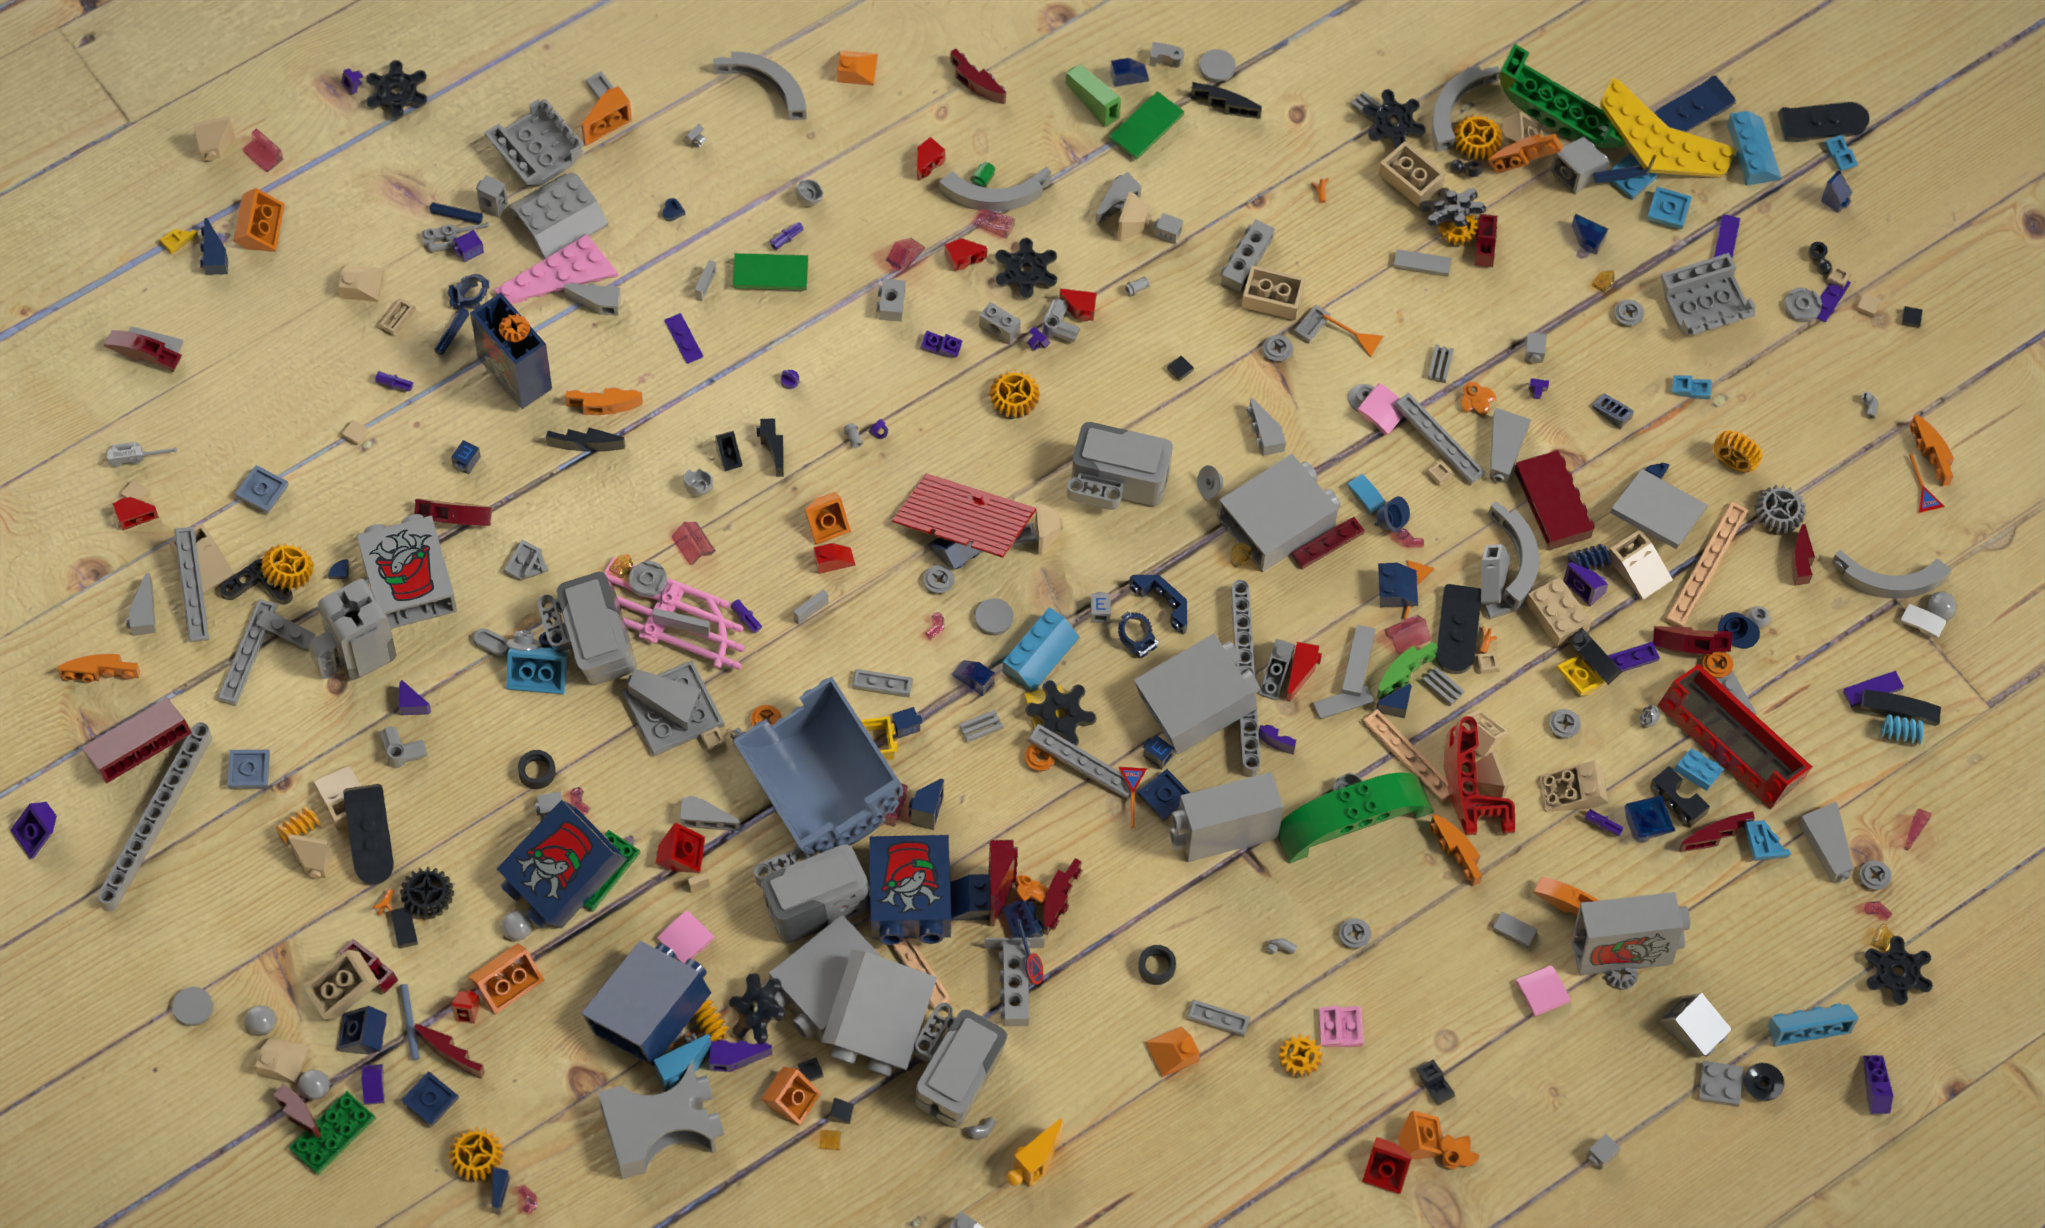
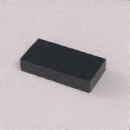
(404, 927)

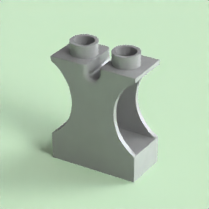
(649, 1123)

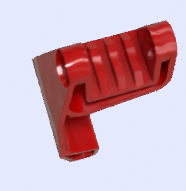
(1458, 752)

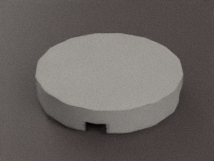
(1217, 65)
(1803, 304)
(647, 579)
(994, 616)
(192, 1006)

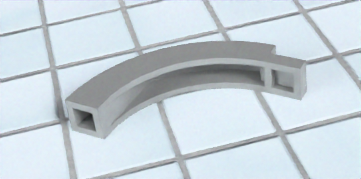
(771, 73)
(1459, 86)
(994, 199)
(1527, 552)
(1891, 586)

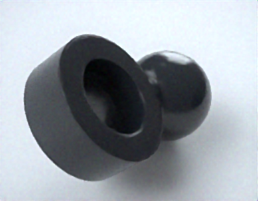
(1471, 168)
(1823, 265)

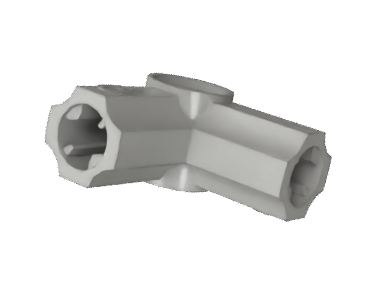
(1059, 328)
(407, 752)

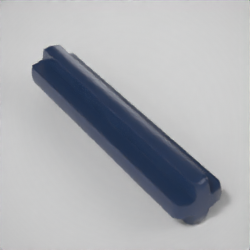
(1617, 174)
(455, 212)
(451, 331)

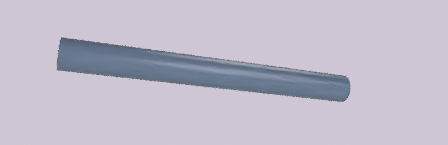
(409, 1022)

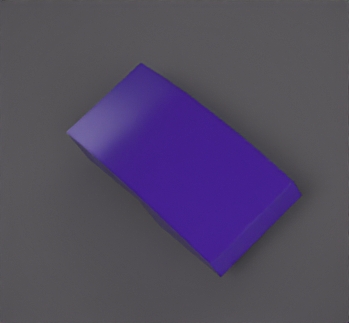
(940, 345)
(1269, 735)

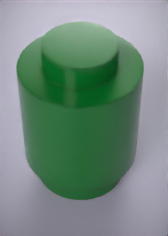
(983, 174)

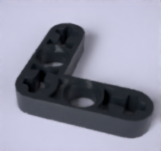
(256, 576)

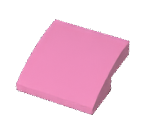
(1380, 409)
(686, 936)
(1543, 990)
(1341, 1026)

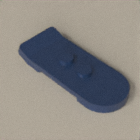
(1697, 105)

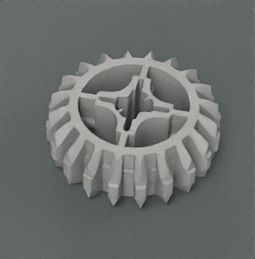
(1781, 502)

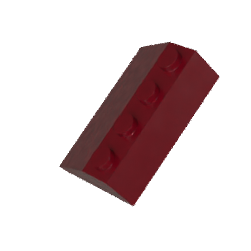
(1002, 874)

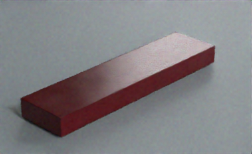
(1327, 543)

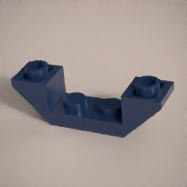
(1145, 583)

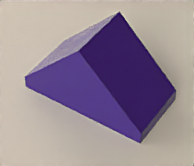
(411, 702)
(373, 1084)

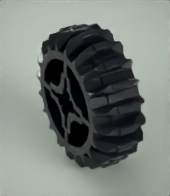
(411, 890)

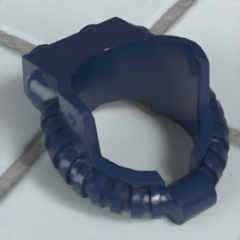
(458, 293)
(1142, 647)

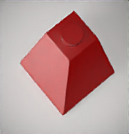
(681, 850)
(1387, 1166)

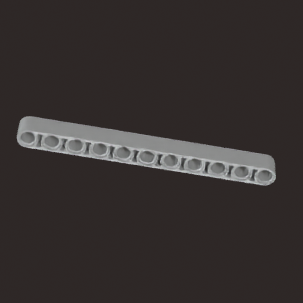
(1245, 651)
(154, 825)

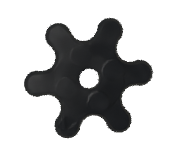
(396, 79)
(1392, 109)
(1452, 207)
(1026, 257)
(1070, 702)
(1900, 958)
(766, 1008)

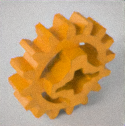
(1459, 234)
(1305, 1048)

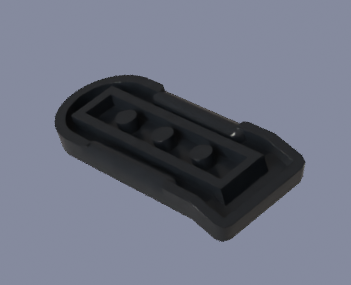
(1823, 121)
(1458, 628)
(369, 833)

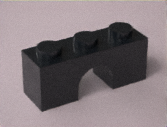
(1688, 809)

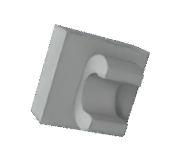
(695, 136)

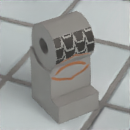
(1166, 54)

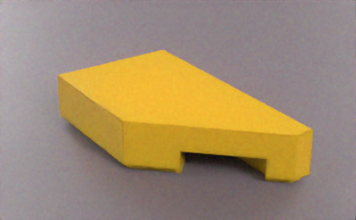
(177, 239)

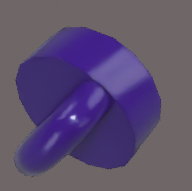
(789, 379)
(880, 424)

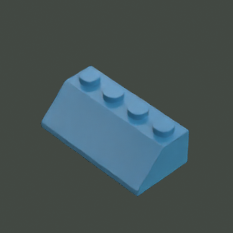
(1753, 148)
(1040, 650)
(1812, 1024)

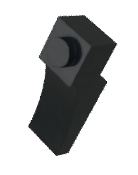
(773, 442)
(1595, 656)

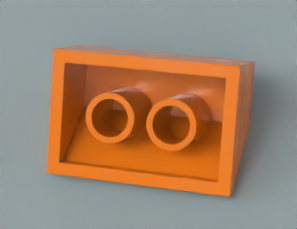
(258, 221)
(506, 978)

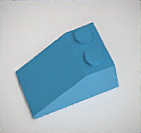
(673, 1065)

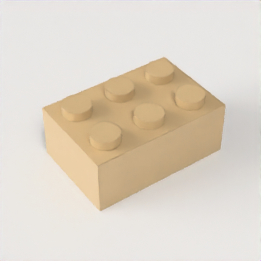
(1411, 174)
(1273, 292)
(1557, 611)
(341, 985)

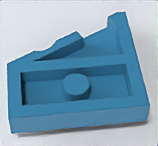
(1763, 842)

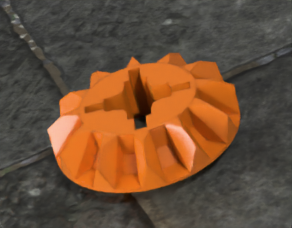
(509, 333)
(1726, 666)
(765, 711)
(1031, 759)

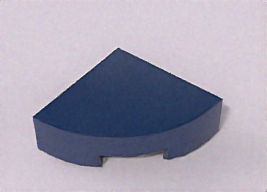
(1658, 470)
(339, 570)

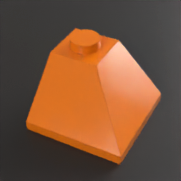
(857, 67)
(827, 518)
(1173, 1051)
(1421, 1136)

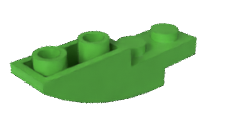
(1400, 670)

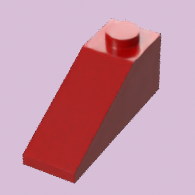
(1303, 666)

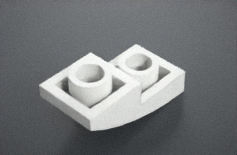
(1923, 620)

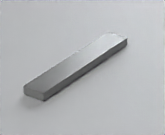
(1439, 438)
(191, 584)
(245, 656)
(1080, 760)

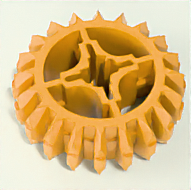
(1479, 130)
(1016, 400)
(1737, 451)
(285, 570)
(462, 1147)

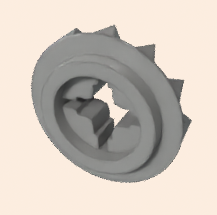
(1631, 306)
(1281, 342)
(938, 572)
(1572, 720)
(1875, 867)
(1360, 927)
(1626, 982)

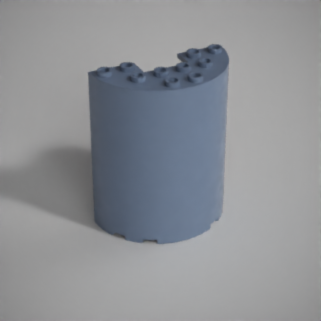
(822, 771)

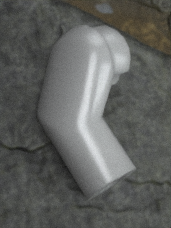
(1871, 403)
(1280, 943)
(982, 1131)

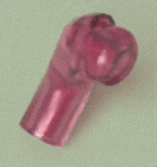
(1408, 540)
(938, 625)
(576, 799)
(1877, 907)
(530, 1199)

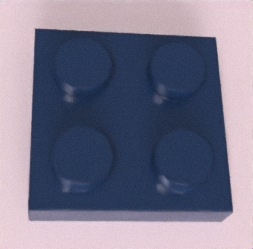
(1163, 794)
(430, 1099)

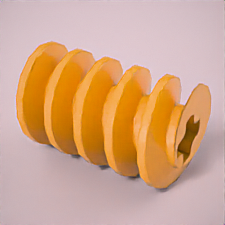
(297, 824)
(708, 1022)

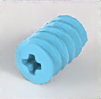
(1903, 728)

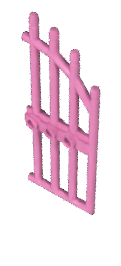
(669, 601)

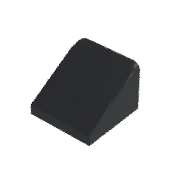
(841, 1111)

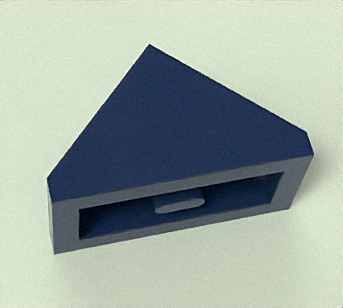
(1396, 702)

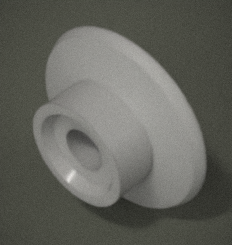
(1356, 394)
(1209, 481)
(523, 641)

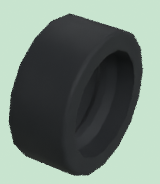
(535, 755)
(1160, 978)

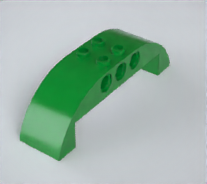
(1555, 104)
(1352, 810)

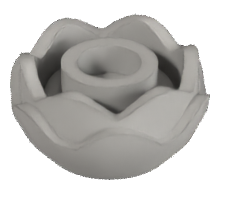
(1759, 611)
(1650, 716)

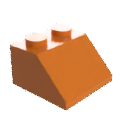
(791, 1095)

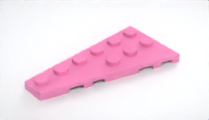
(575, 263)

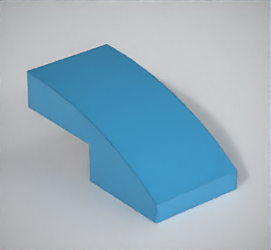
(1840, 154)
(1693, 388)
(1367, 493)

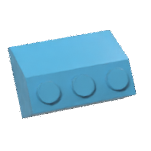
(537, 670)

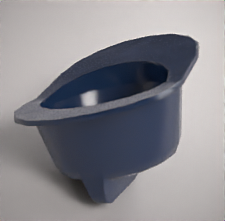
(1393, 515)
(1744, 630)

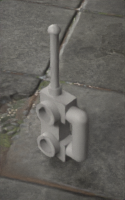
(447, 233)
(131, 453)

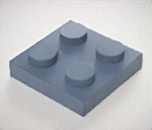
(261, 489)
(248, 769)

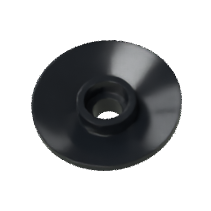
(1770, 1076)

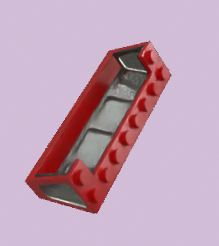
(1734, 736)

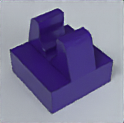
(351, 80)
(1037, 339)
(1538, 386)

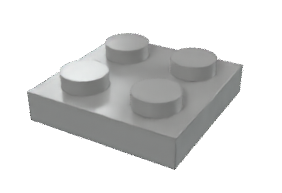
(1721, 1083)

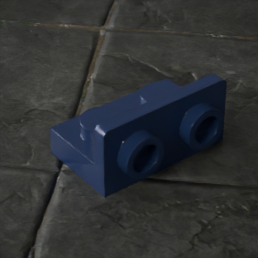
(1026, 913)

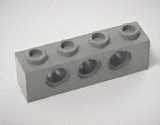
(1257, 232)
(1019, 1014)

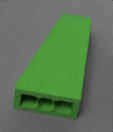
(1094, 94)

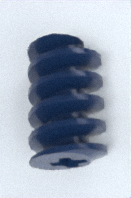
(1591, 557)

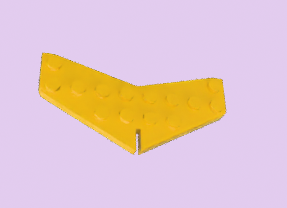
(1651, 138)

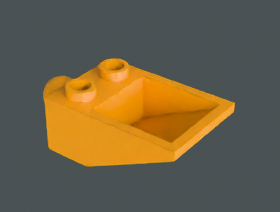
(1033, 1160)

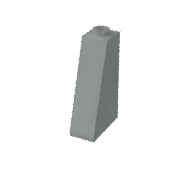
(1506, 442)
(666, 696)
(1827, 838)

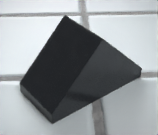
(728, 450)

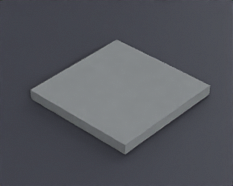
(1658, 509)
(661, 732)

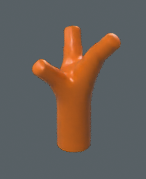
(1321, 189)
(1487, 639)
(385, 902)

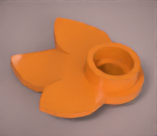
(1478, 401)
(1029, 888)
(1459, 1150)

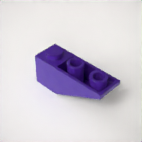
(731, 1056)
(1877, 1084)

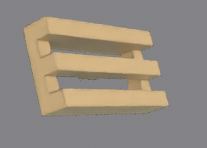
(389, 328)

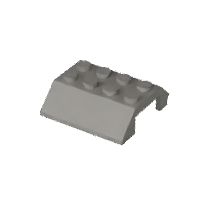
(537, 144)
(559, 213)
(1705, 295)

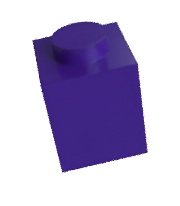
(468, 246)

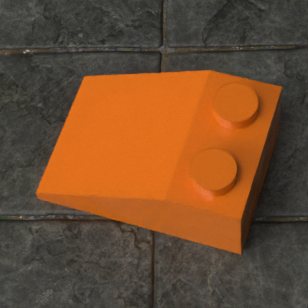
(607, 115)

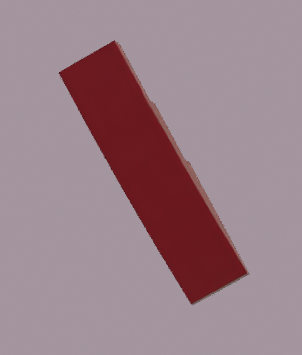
(1712, 834)
(444, 1047)

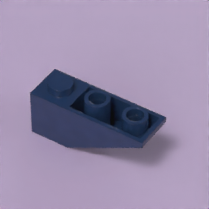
(214, 253)

